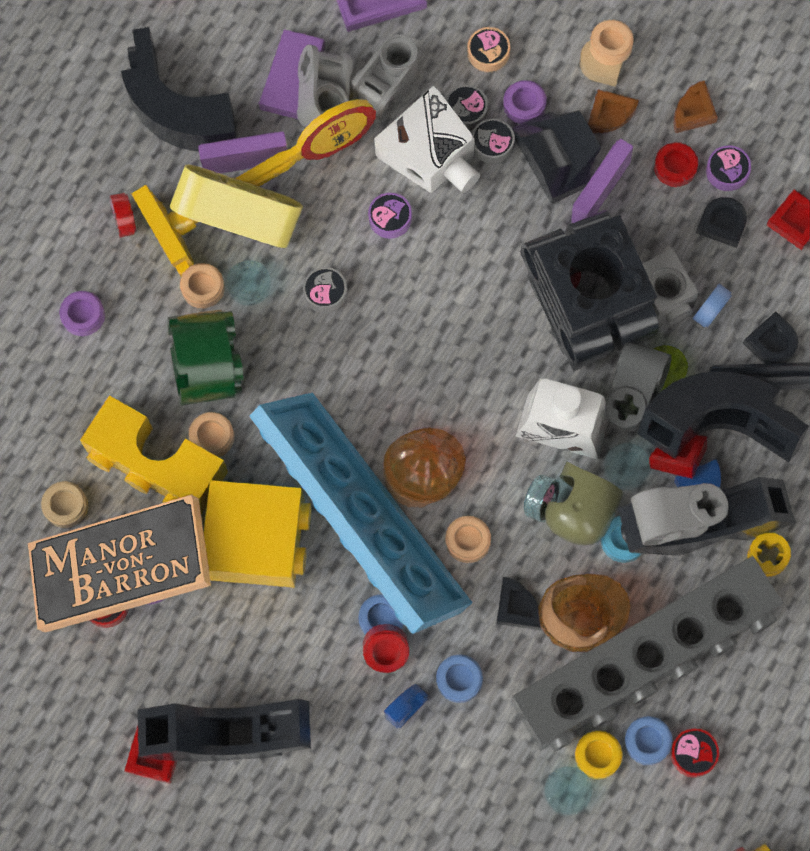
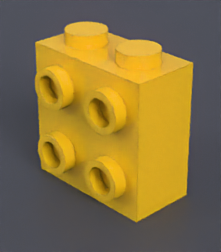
(255, 533)

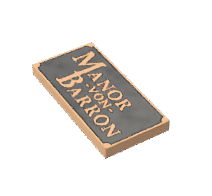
(119, 564)

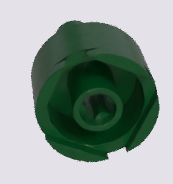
(203, 356)

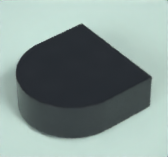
(723, 221)
(773, 340)

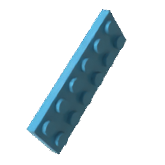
(361, 511)

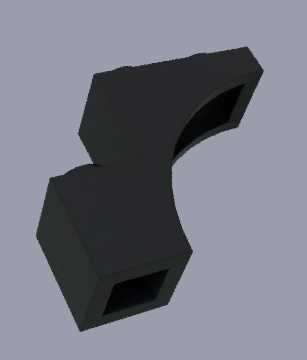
(752, 510)

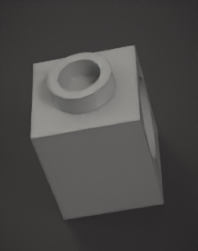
(668, 271)

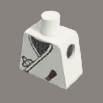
(429, 145)
(564, 418)

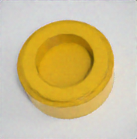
(598, 754)

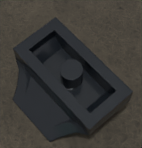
(558, 151)

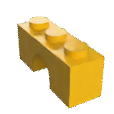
(117, 441)

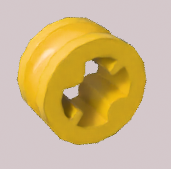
(771, 540)

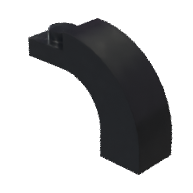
(168, 115)
(721, 402)
(223, 734)

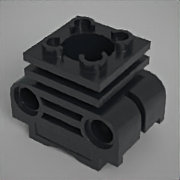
(586, 324)

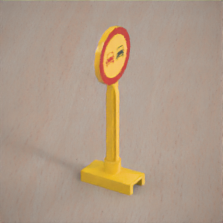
(320, 139)

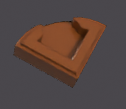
(694, 109)
(611, 111)

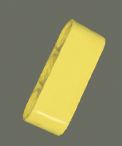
(236, 206)

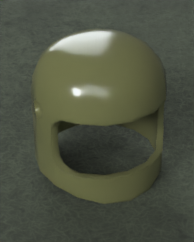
(587, 511)

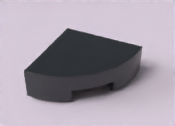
(517, 606)

